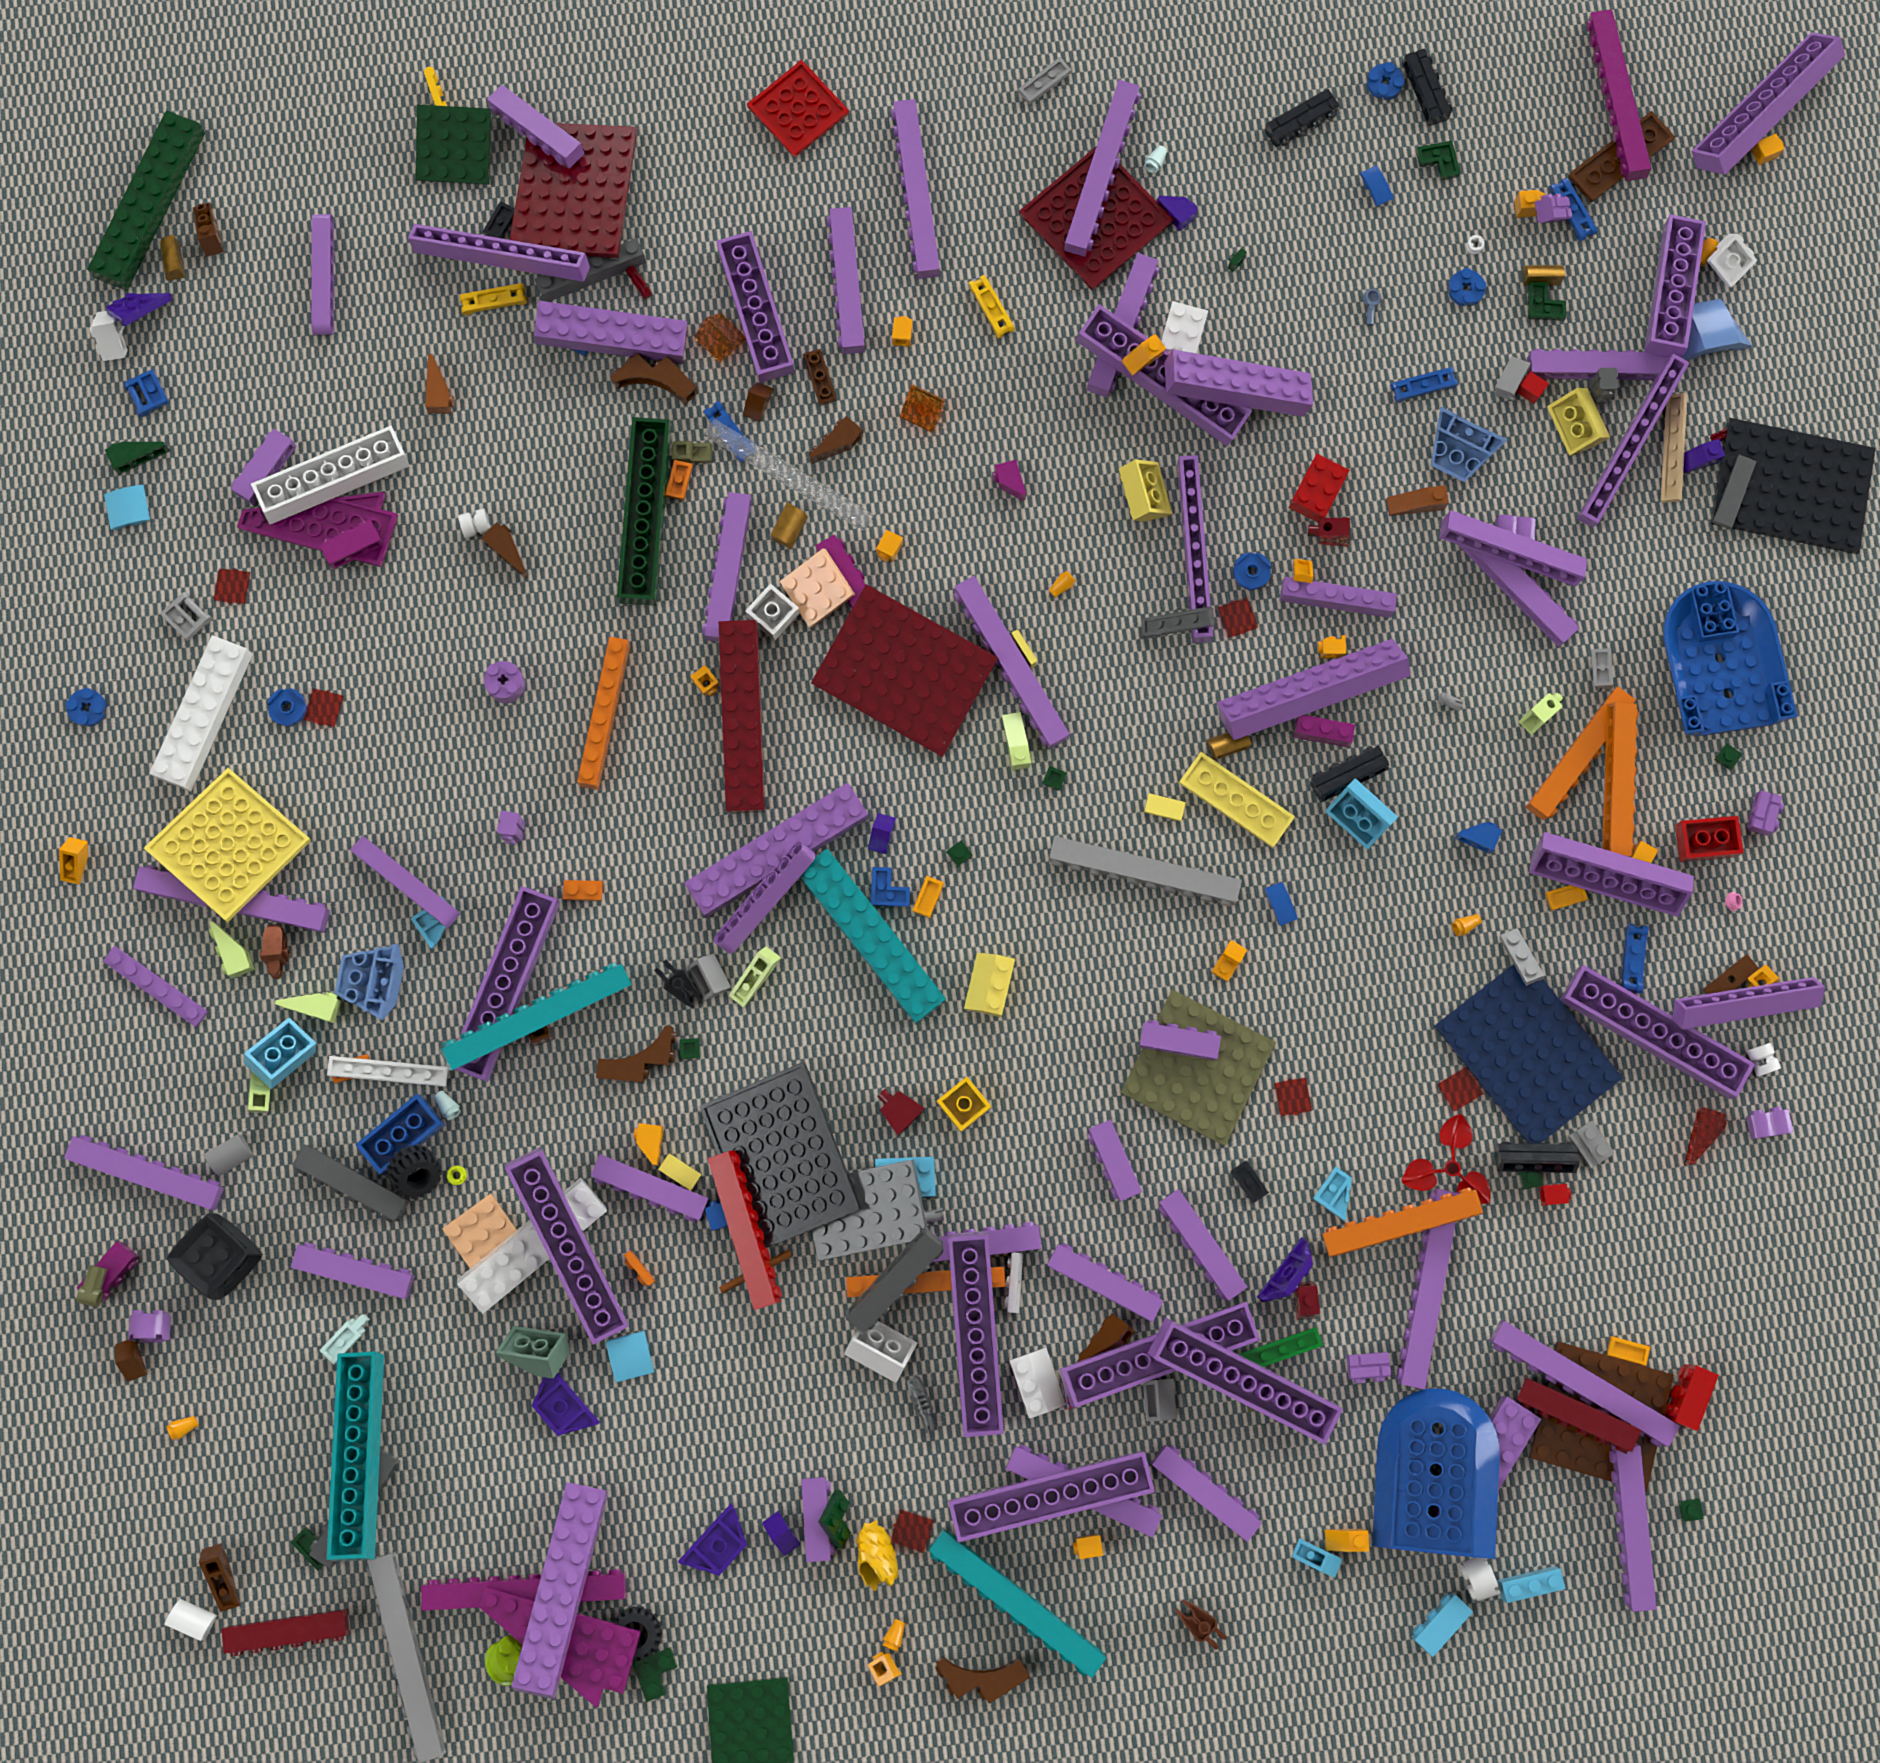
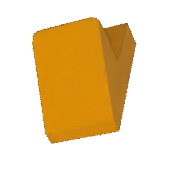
(1229, 961)

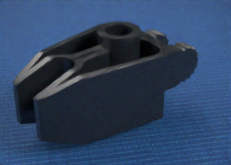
(676, 981)

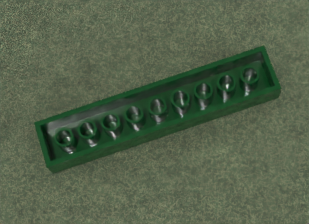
(146, 200)
(644, 511)

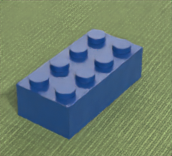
(408, 1125)

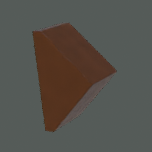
(757, 401)
(541, 1036)
(129, 1360)

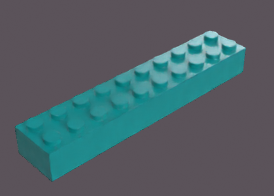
(872, 937)
(533, 1017)
(355, 1457)
(1017, 1602)

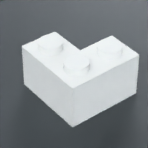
(108, 337)

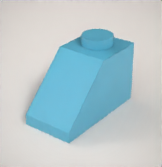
(1317, 1558)

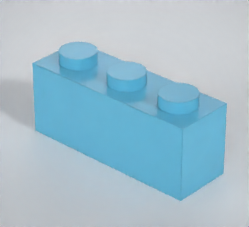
(1531, 1584)
(1441, 1623)

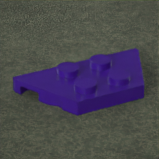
(136, 306)
(1289, 1273)
(562, 1407)
(717, 1545)

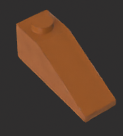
(437, 393)
(1418, 501)

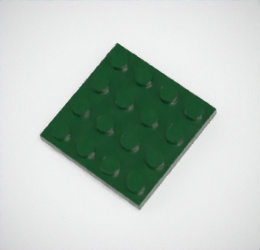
(453, 144)
(750, 1721)

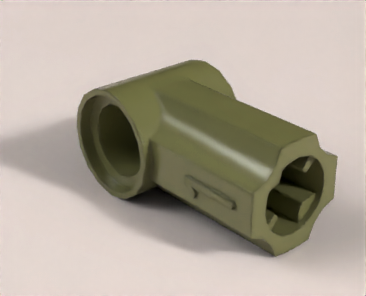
(91, 1292)

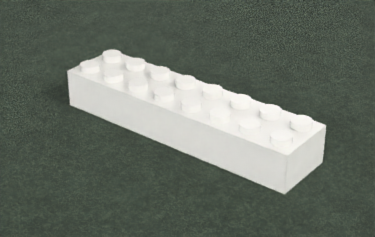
(330, 475)
(201, 713)
(522, 1253)

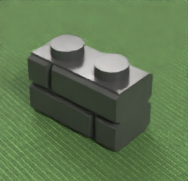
(1603, 385)

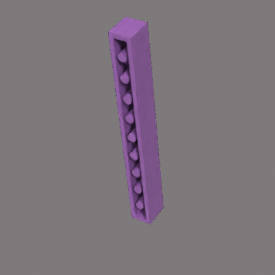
(1102, 167)
(916, 188)
(499, 252)
(1632, 440)
(1194, 541)
(1011, 662)
(261, 906)
(1426, 1302)
(1583, 1383)

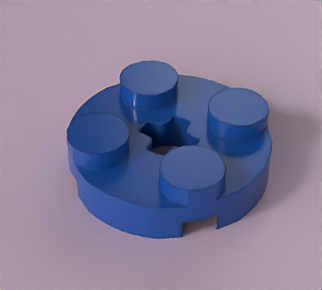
(1385, 71)
(1467, 297)
(1252, 560)
(78, 700)
(276, 708)

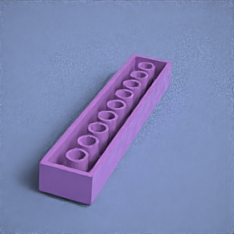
(1768, 103)
(1114, 339)
(1313, 689)
(751, 864)
(510, 969)
(1657, 1032)
(566, 1245)
(975, 1333)
(1132, 1365)
(1245, 1381)
(1051, 1496)
(560, 1591)

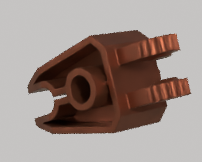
(275, 950)
(1202, 1626)

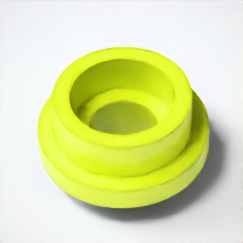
(450, 1175)

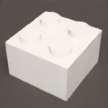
(772, 611)

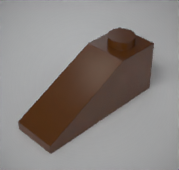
(501, 542)
(219, 1577)

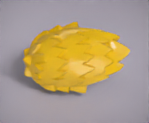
(876, 1556)

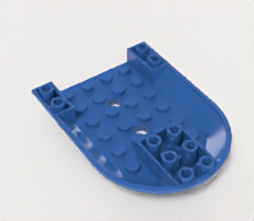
(1751, 665)
(1464, 1489)

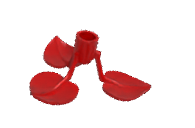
(1420, 1172)

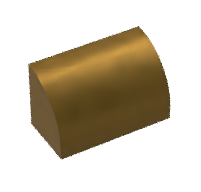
(172, 258)
(1543, 273)
(788, 526)
(1224, 745)

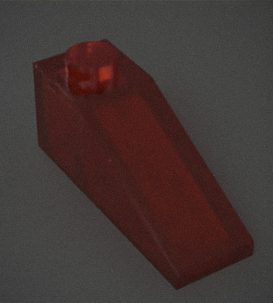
(1706, 1129)

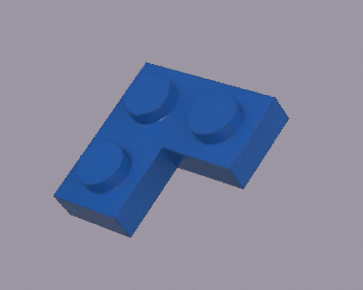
(883, 893)

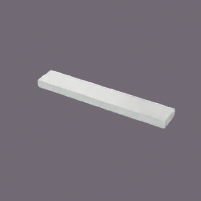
(387, 1071)

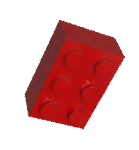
(1319, 488)
(1709, 839)
(1691, 1396)

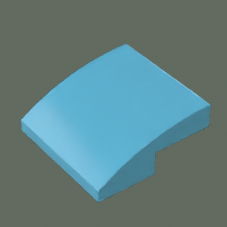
(127, 507)
(629, 1356)

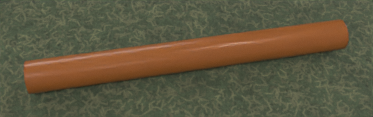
(740, 1279)

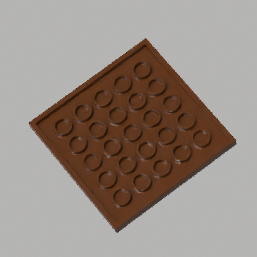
(1584, 1454)

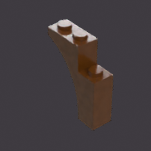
(663, 375)
(633, 1068)
(991, 1682)

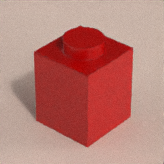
(1532, 387)
(1554, 1194)

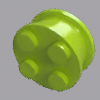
(502, 1660)

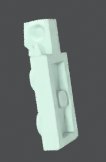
(344, 1338)

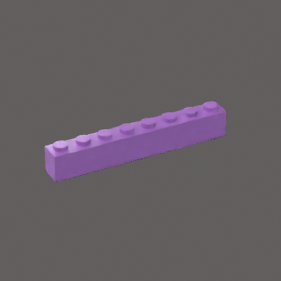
(846, 280)
(1128, 309)
(1585, 364)
(1513, 548)
(728, 564)
(1527, 596)
(1748, 1003)
(144, 1173)
(1127, 1511)
(1633, 1529)

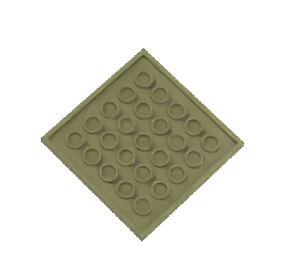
(1197, 1090)

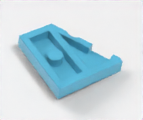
(429, 927)
(1335, 1193)

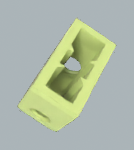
(1541, 712)

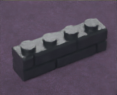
(1427, 87)
(1301, 118)
(1339, 776)
(1537, 1157)

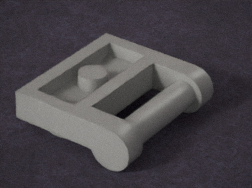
(181, 620)

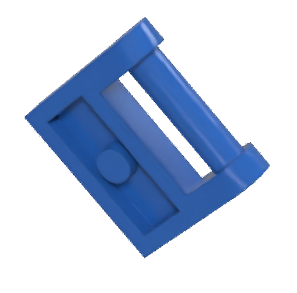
(151, 389)

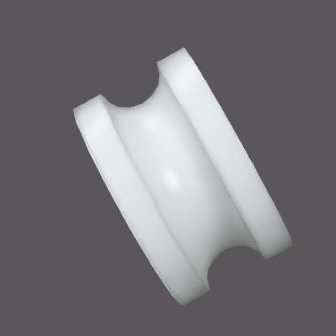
(1480, 244)

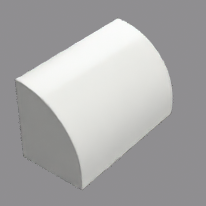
(190, 1620)

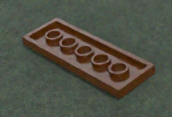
(1603, 168)

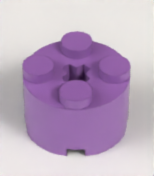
(513, 687)
(149, 1327)

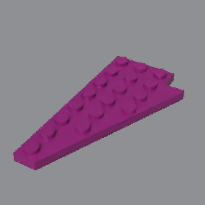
(327, 521)
(597, 1653)

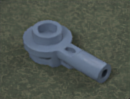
(1371, 299)

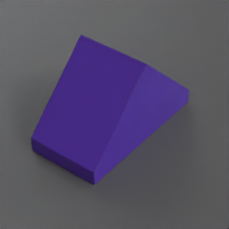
(881, 833)
(781, 1533)

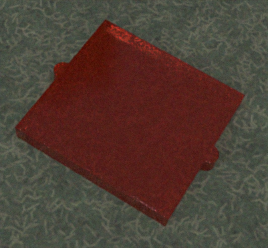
(231, 586)
(1238, 617)
(323, 707)
(1460, 1089)
(1293, 1097)
(911, 1530)

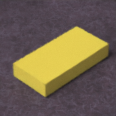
(1024, 649)
(1164, 807)
(680, 1172)

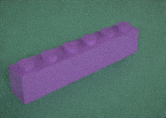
(535, 126)
(1338, 597)
(650, 1187)
(1004, 1240)
(1202, 1244)
(353, 1271)
(1104, 1282)
(1206, 1493)

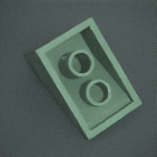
(535, 1350)

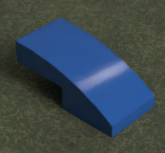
(1377, 185)
(1281, 903)

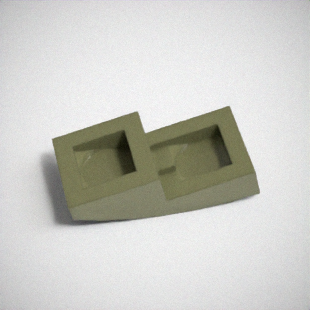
(692, 452)

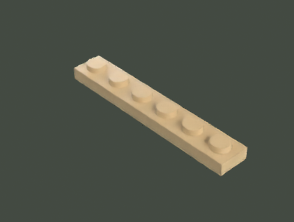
(1674, 448)

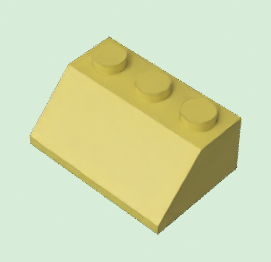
(1578, 421)
(1145, 490)
(989, 984)

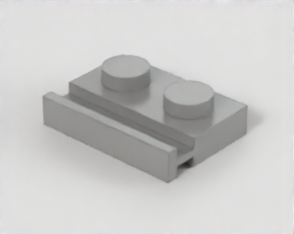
(1591, 1144)

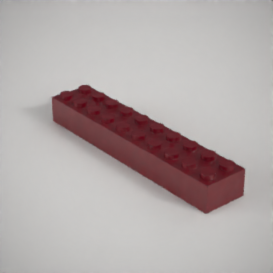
(741, 716)

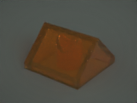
(719, 336)
(923, 408)

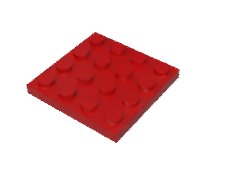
(798, 108)

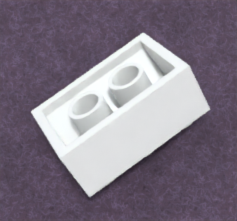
(881, 1350)
(1037, 1382)

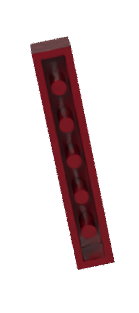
(1579, 1415)
(285, 1631)

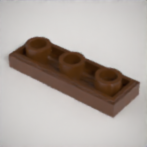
(822, 386)
(1737, 972)

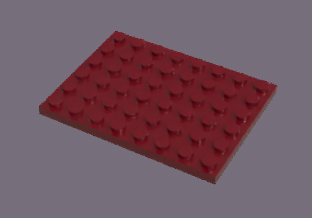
(578, 205)
(904, 670)

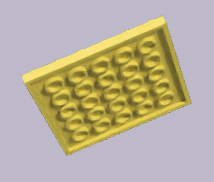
(227, 844)

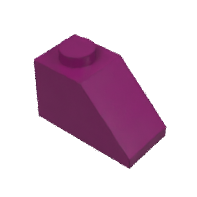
(1009, 479)

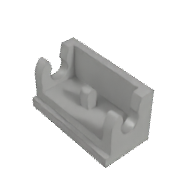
(1511, 378)
(1602, 668)

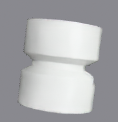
(474, 523)
(1762, 1052)

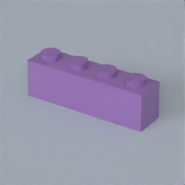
(265, 462)
(1180, 1041)
(1114, 1160)
(814, 1502)

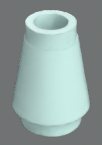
(1155, 159)
(447, 1106)

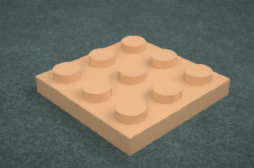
(817, 588)
(479, 1230)

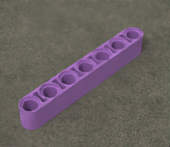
(322, 274)
(405, 881)
(764, 897)

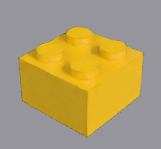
(963, 1104)

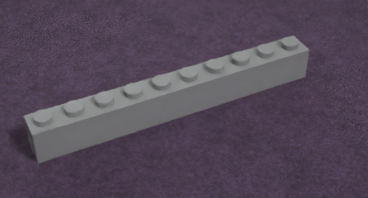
(1145, 871)
(406, 1657)

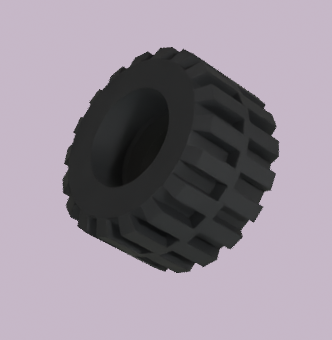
(421, 1181)
(652, 1625)

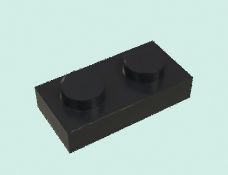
(499, 221)
(1249, 1182)

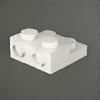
(1731, 259)

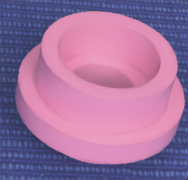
(1733, 901)

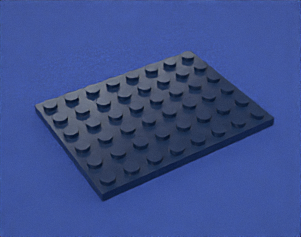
(1528, 1054)

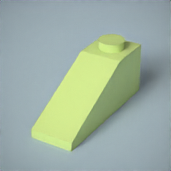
(1016, 741)
(754, 976)
(315, 1005)

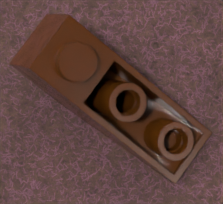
(207, 229)
(841, 439)
(1110, 1336)

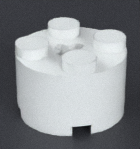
(1480, 1578)

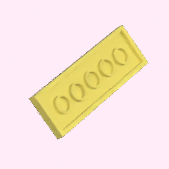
(1236, 799)

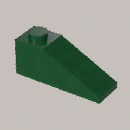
(130, 455)

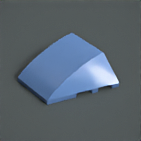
(1713, 330)
(1462, 445)
(371, 979)

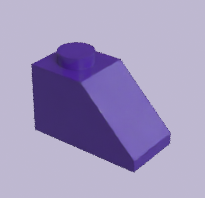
(1179, 209)
(1703, 456)

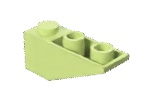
(234, 956)
(258, 1095)

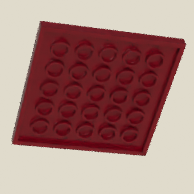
(1127, 223)

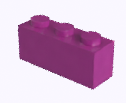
(351, 544)
(1324, 731)
(118, 1261)

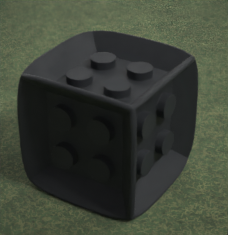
(214, 1256)

